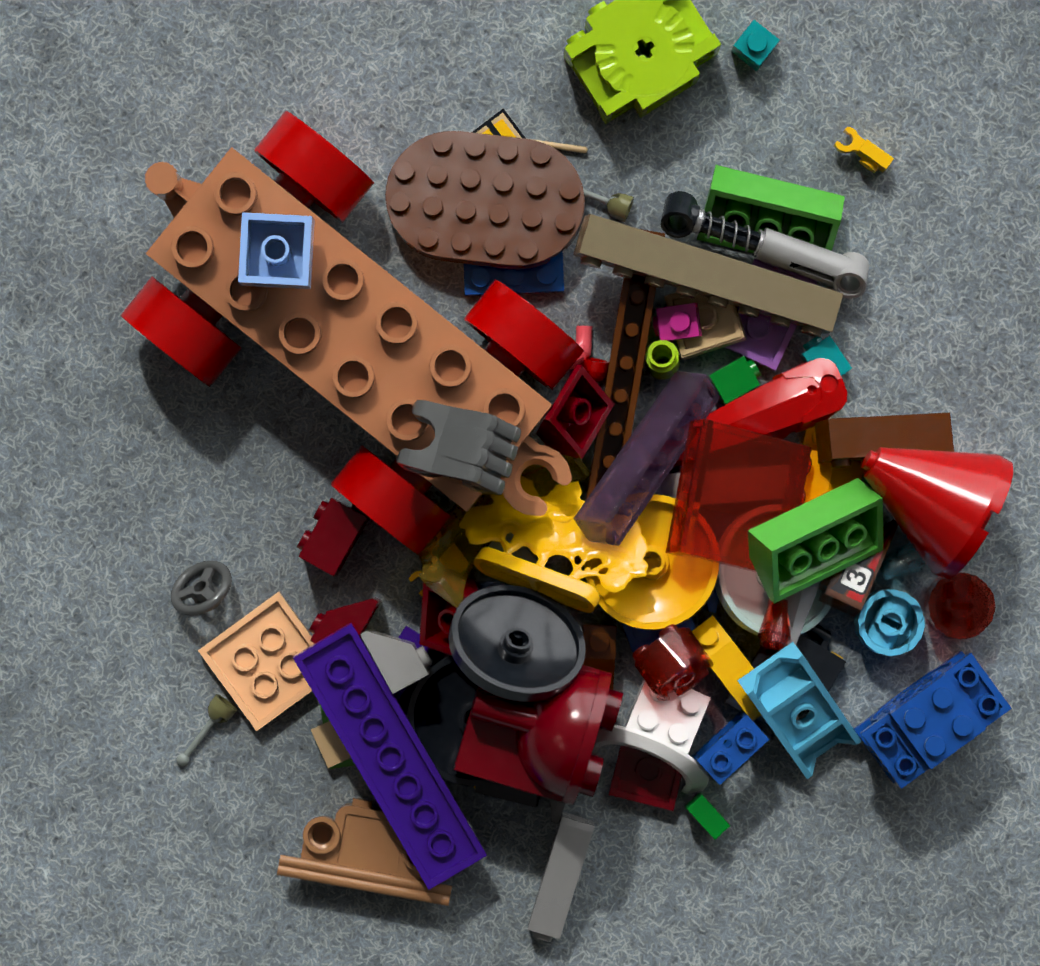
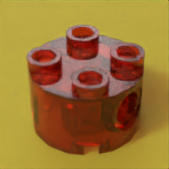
(959, 606)
(672, 662)

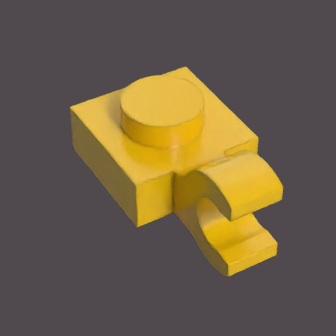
(871, 156)

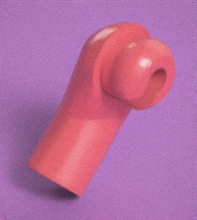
(584, 340)

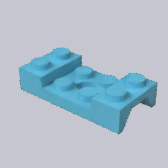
(782, 690)

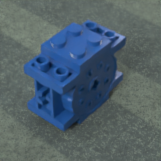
(932, 718)

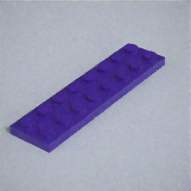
(389, 756)

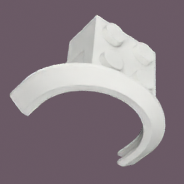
(664, 731)

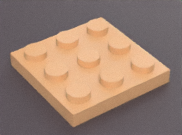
(257, 660)

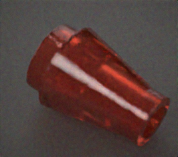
(775, 626)

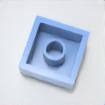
(276, 250)

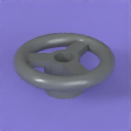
(203, 591)

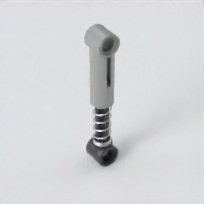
(843, 271)

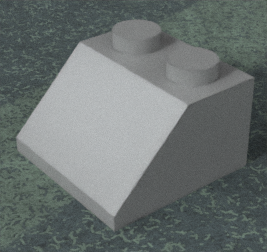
(397, 659)

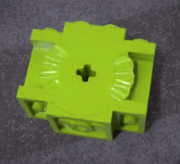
(609, 62)

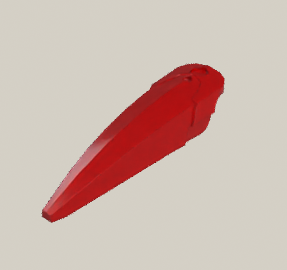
(788, 402)

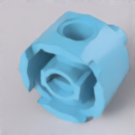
(890, 622)

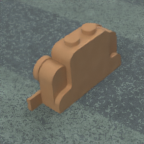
(359, 854)

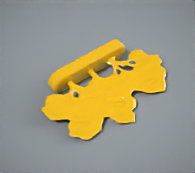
(549, 536)

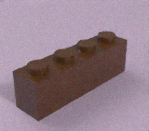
(852, 438)

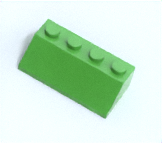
(775, 205)
(817, 539)

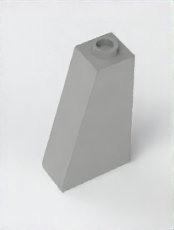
(560, 876)

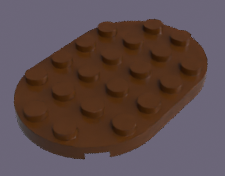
(485, 199)

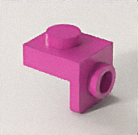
(677, 322)

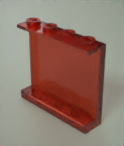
(731, 485)

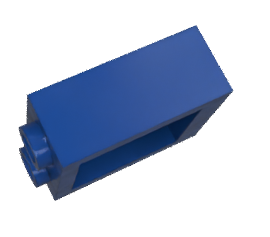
(742, 741)

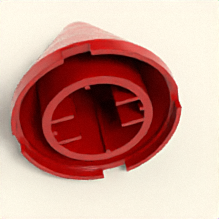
(940, 499)

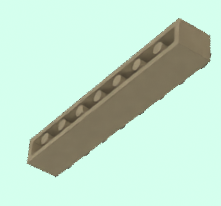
(707, 274)

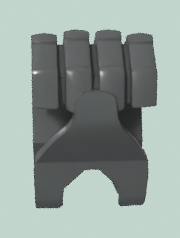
(465, 447)

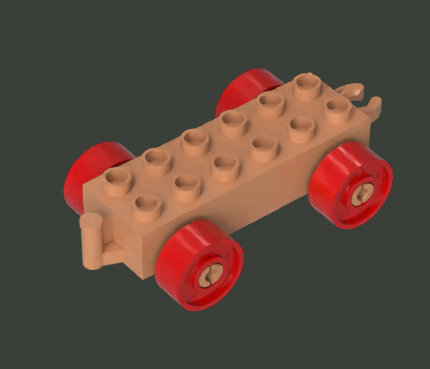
(353, 333)

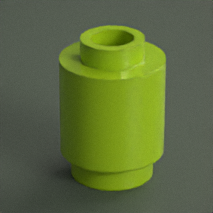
(662, 350)

